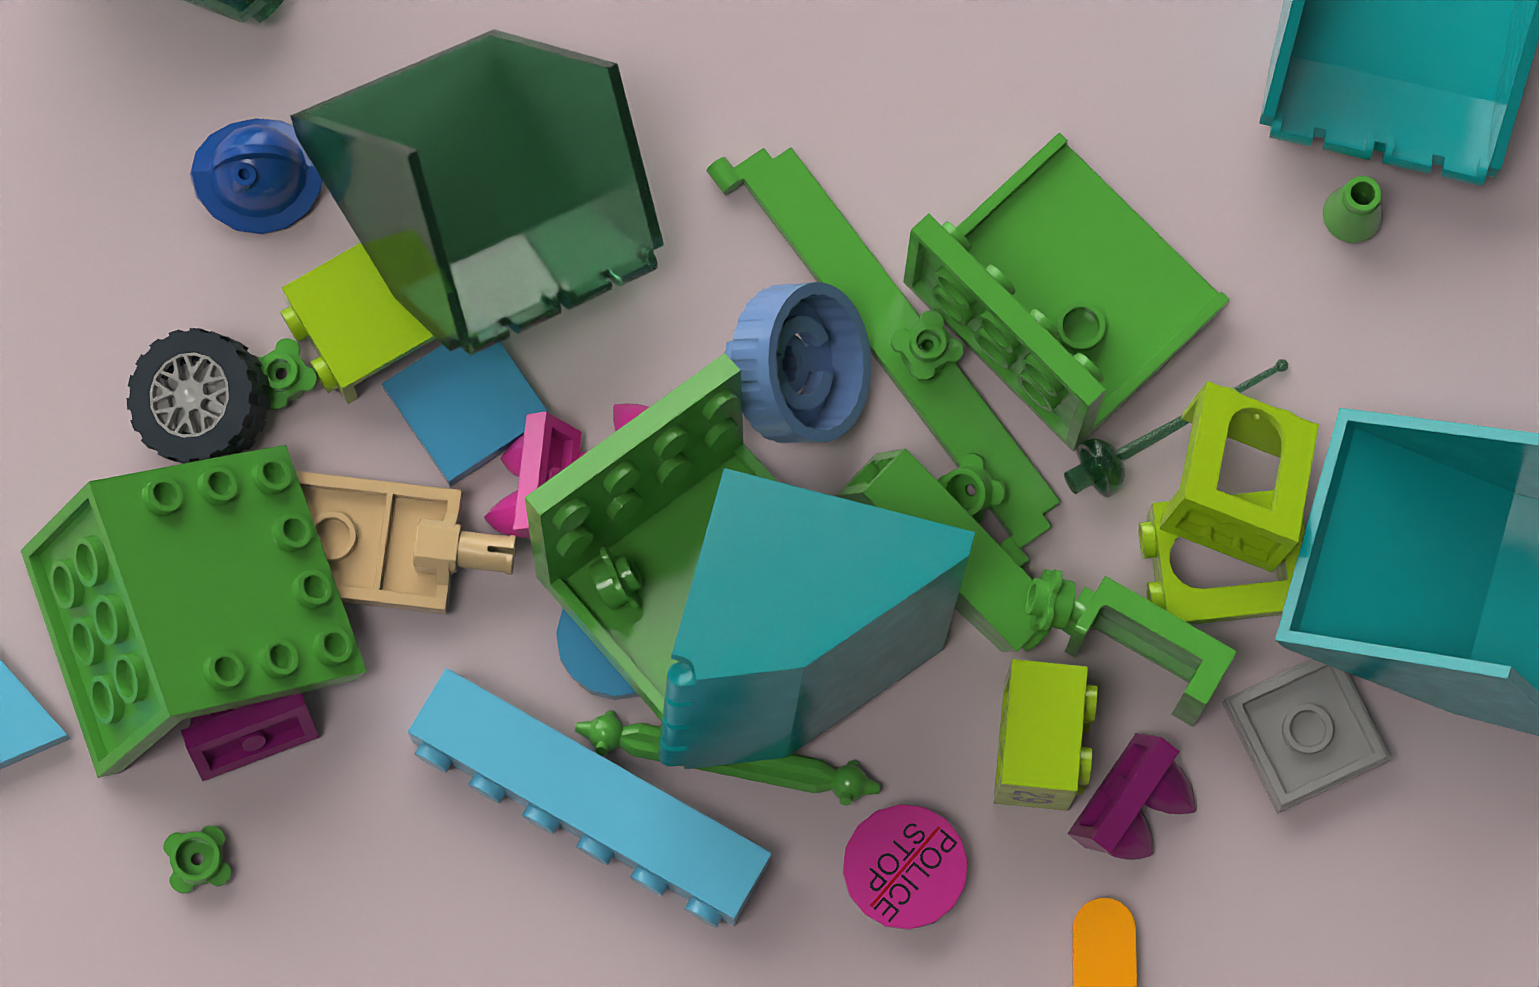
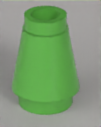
(1351, 220)

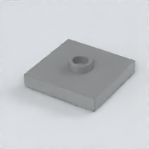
(1306, 732)

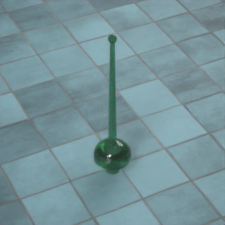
(1104, 464)

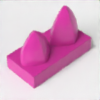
(535, 458)

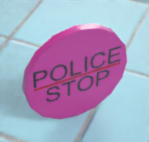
(905, 867)

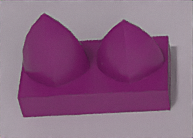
(247, 734)
(1138, 778)

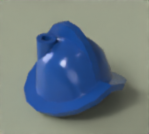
(255, 176)

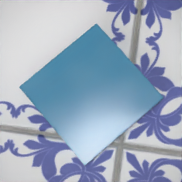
(464, 406)

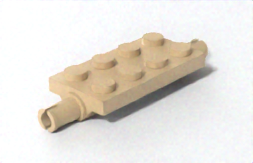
(397, 540)

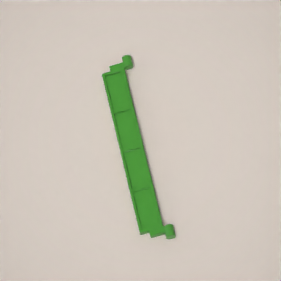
(944, 403)

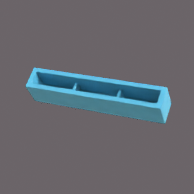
(589, 798)

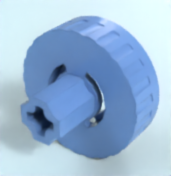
(777, 363)

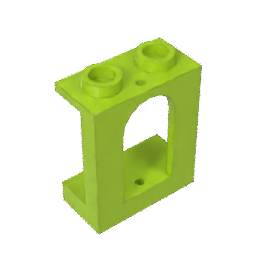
(1222, 520)
(1217, 603)

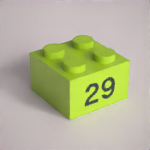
(1041, 735)

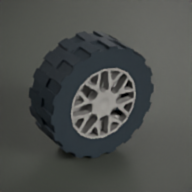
(198, 396)

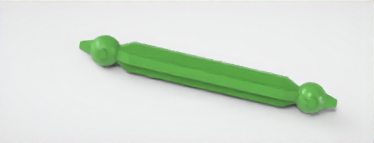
(792, 772)

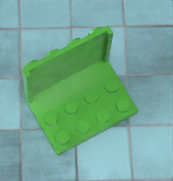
(1030, 252)
(649, 498)
(187, 598)

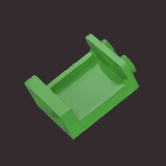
(1154, 636)

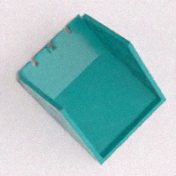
(1403, 80)
(1425, 564)
(800, 618)

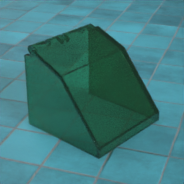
(490, 184)

